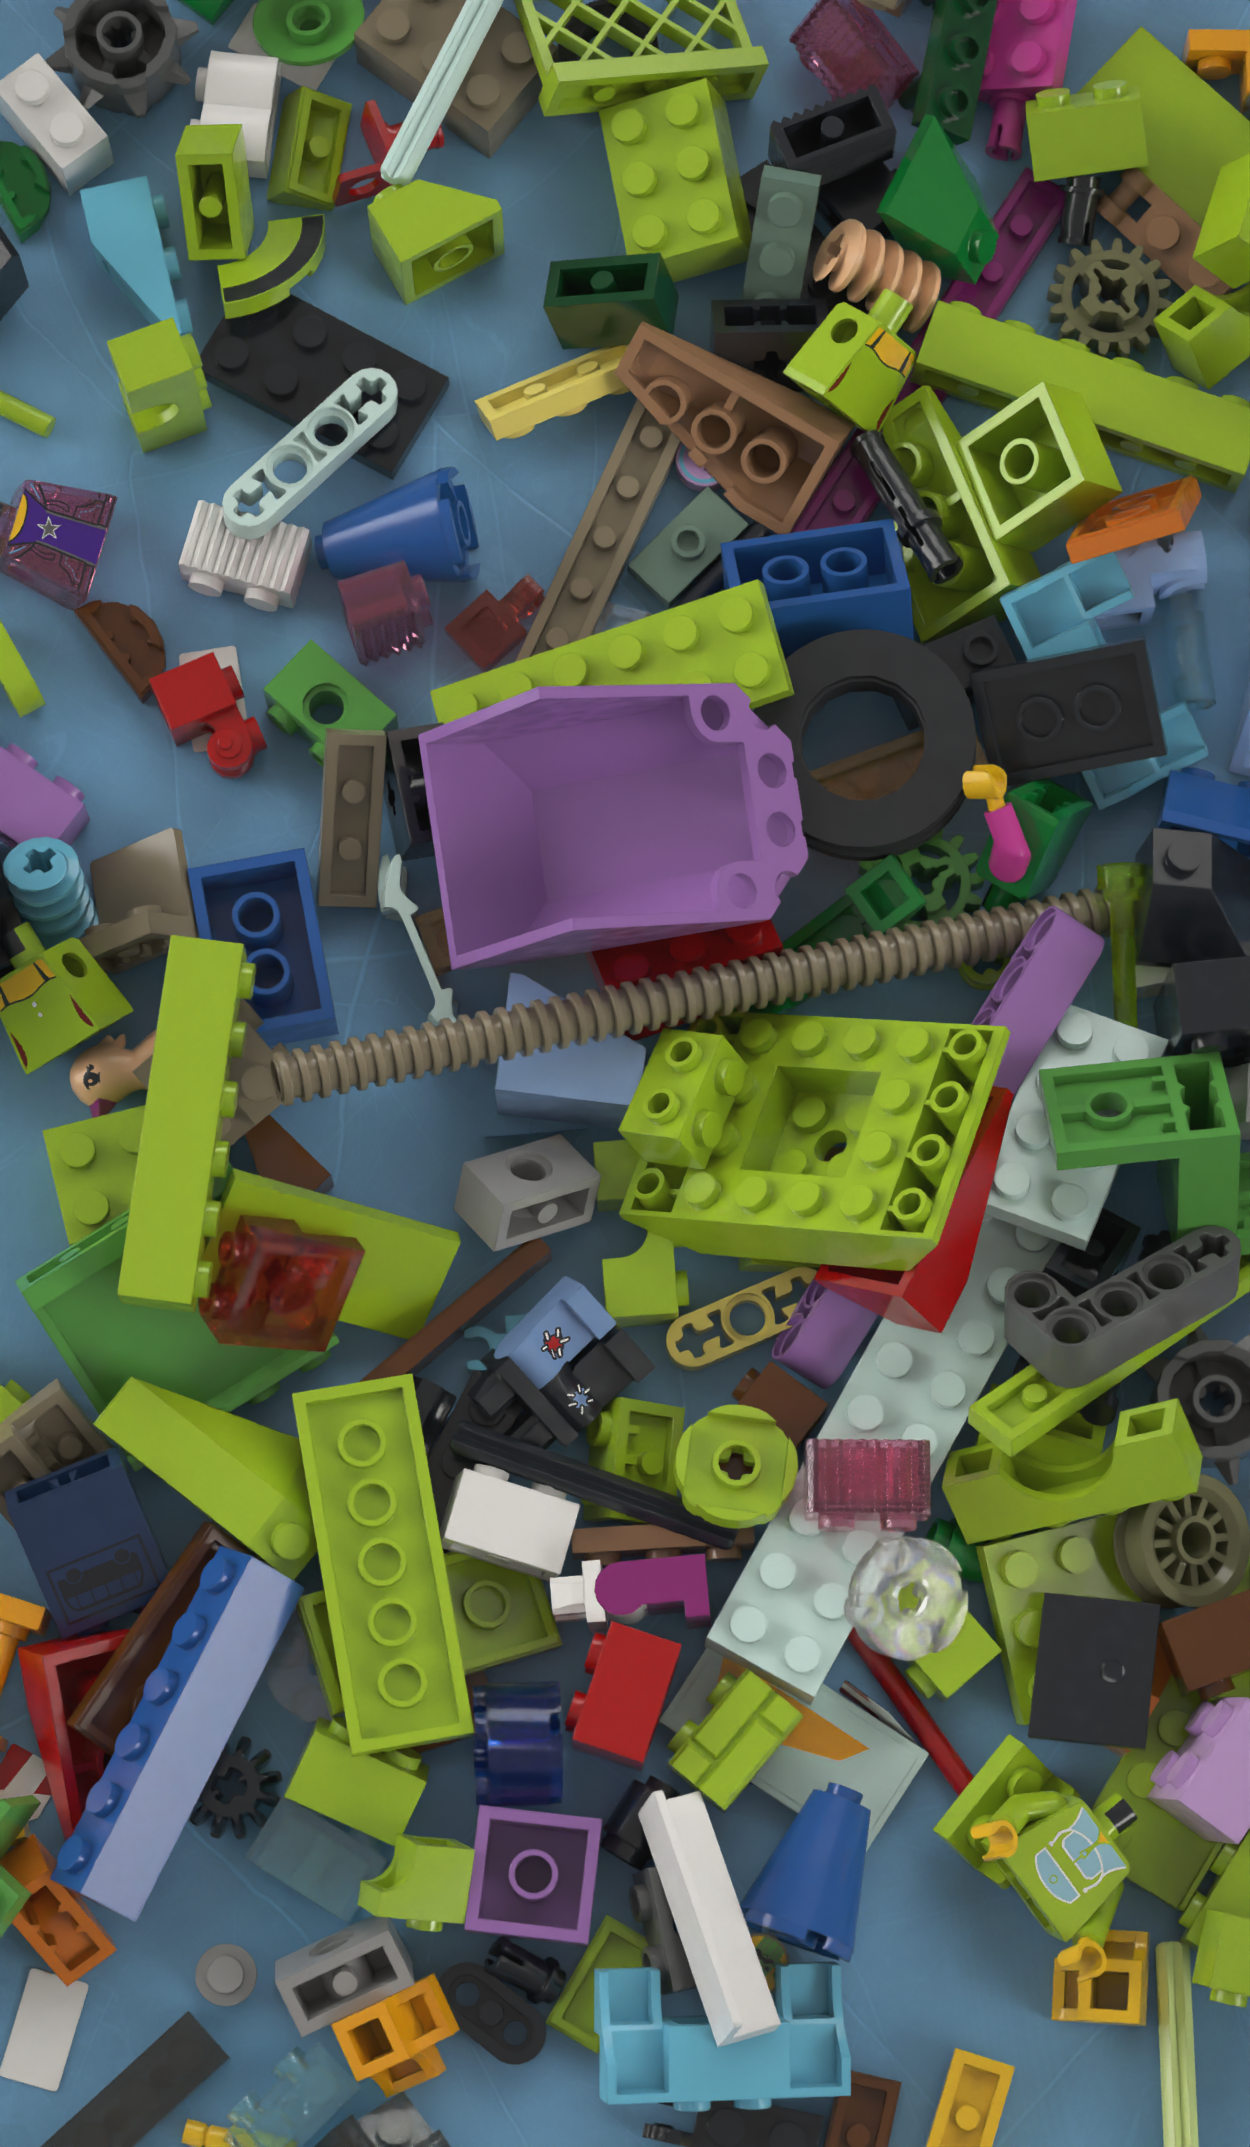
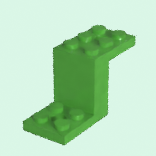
(1167, 1113)

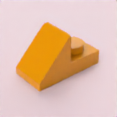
(1218, 54)

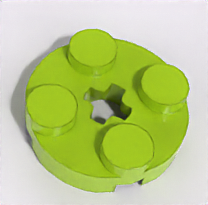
(727, 1501)

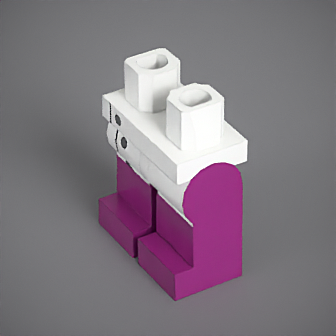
(633, 1590)

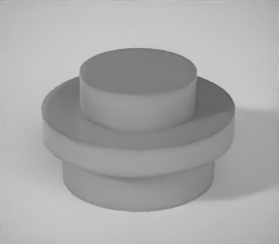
(226, 1975)

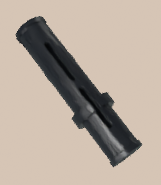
(917, 524)

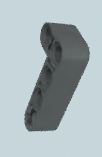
(1127, 1314)

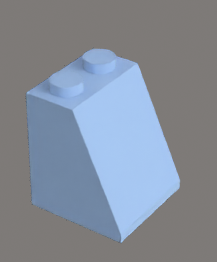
(572, 1084)

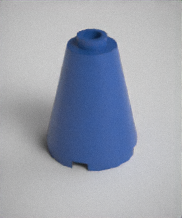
(420, 523)
(815, 1876)

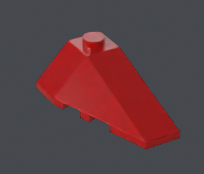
(933, 1286)
(55, 1682)

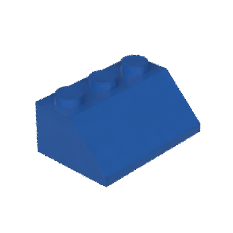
(1201, 804)

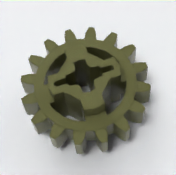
(1108, 276)

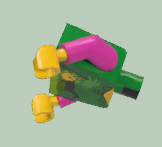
(1027, 835)

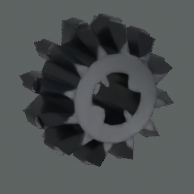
(239, 1806)

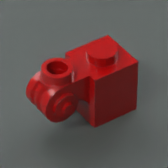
(201, 701)

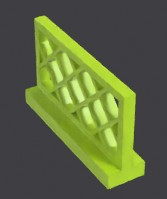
(605, 81)

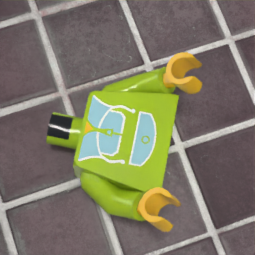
(1063, 1866)

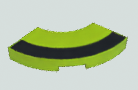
(282, 260)

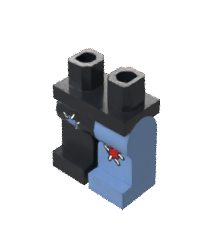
(559, 1367)

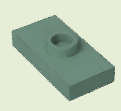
(686, 547)

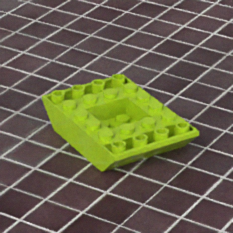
(887, 1088)

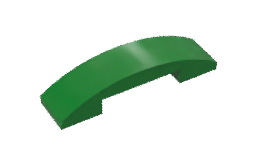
(874, 902)

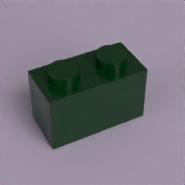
(608, 298)

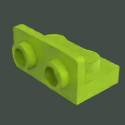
(637, 1443)
(1007, 1772)

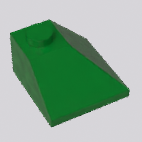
(939, 206)

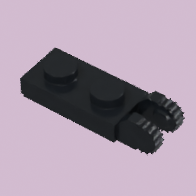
(738, 2127)

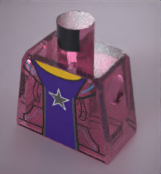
(54, 539)

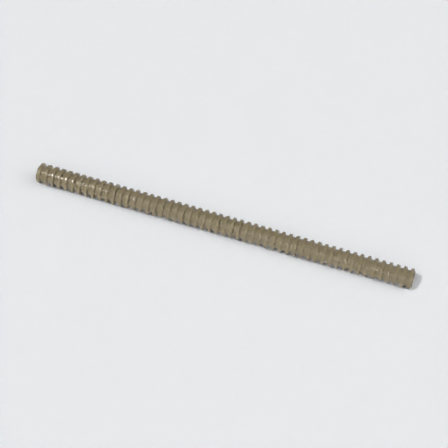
(672, 998)

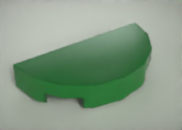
(23, 189)

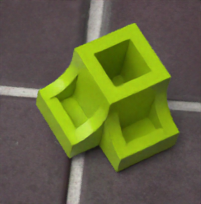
(422, 1884)

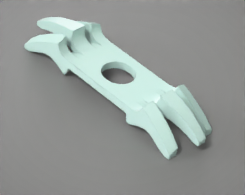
(396, 906)

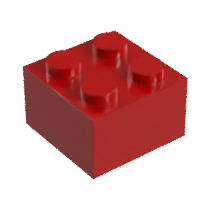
(624, 1696)

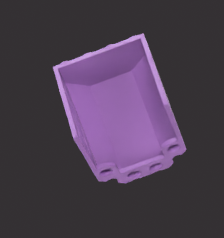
(608, 819)

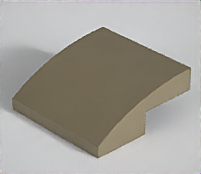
(45, 1437)

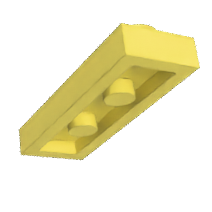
(552, 393)

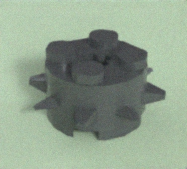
(117, 74)
(1214, 1368)

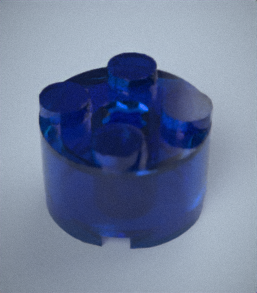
(517, 1744)

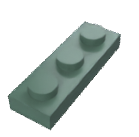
(781, 234)

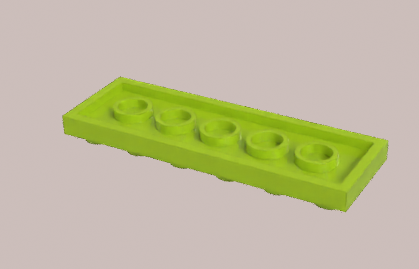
(700, 642)
(382, 1565)

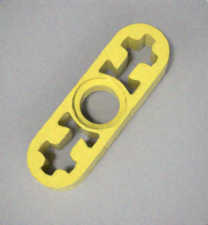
(700, 1323)

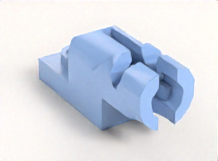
(1159, 573)

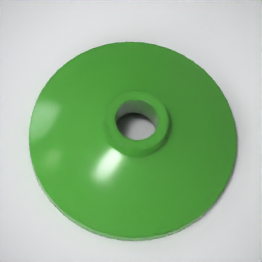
(307, 29)

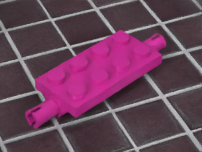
(1023, 58)

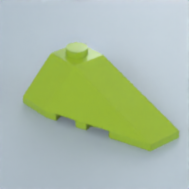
(926, 449)
(224, 1466)

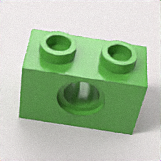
(317, 680)

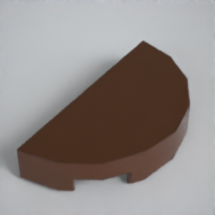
(127, 640)

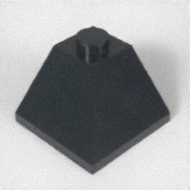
(1191, 899)

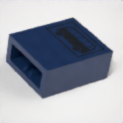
(88, 1542)

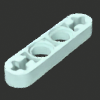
(304, 448)

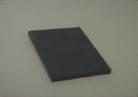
(1094, 1671)

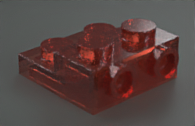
(279, 1285)

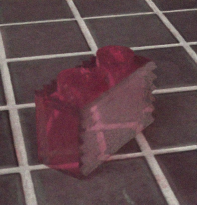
(852, 49)
(385, 611)
(867, 1483)

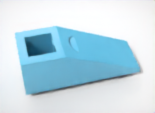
(129, 248)

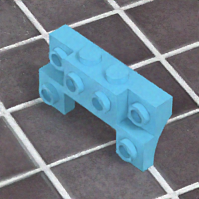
(1058, 617)
(678, 2058)

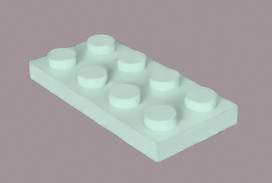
(1026, 1180)

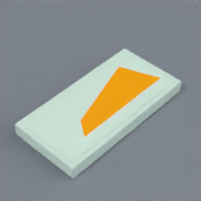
(828, 1745)

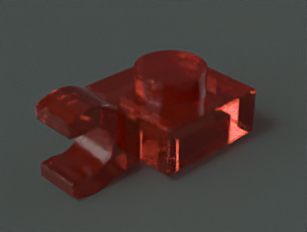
(492, 627)

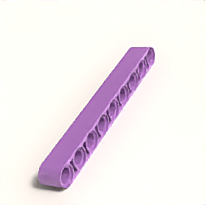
(1030, 1003)

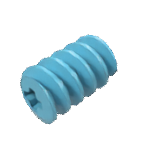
(50, 890)

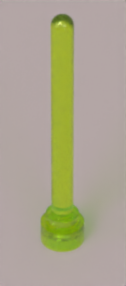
(1121, 887)

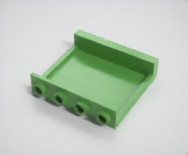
(167, 1348)

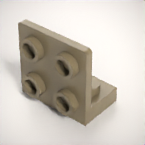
(140, 902)

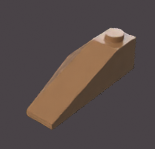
(746, 430)

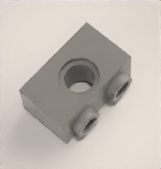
(527, 1192)
(343, 1973)

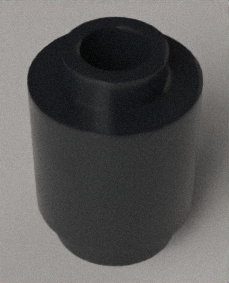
(624, 1830)

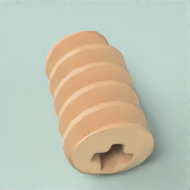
(872, 264)

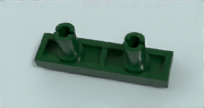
(952, 66)

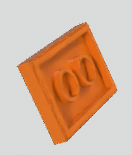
(1135, 519)

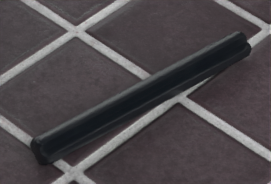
(586, 1482)

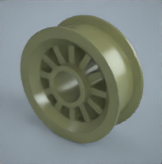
(1184, 1548)

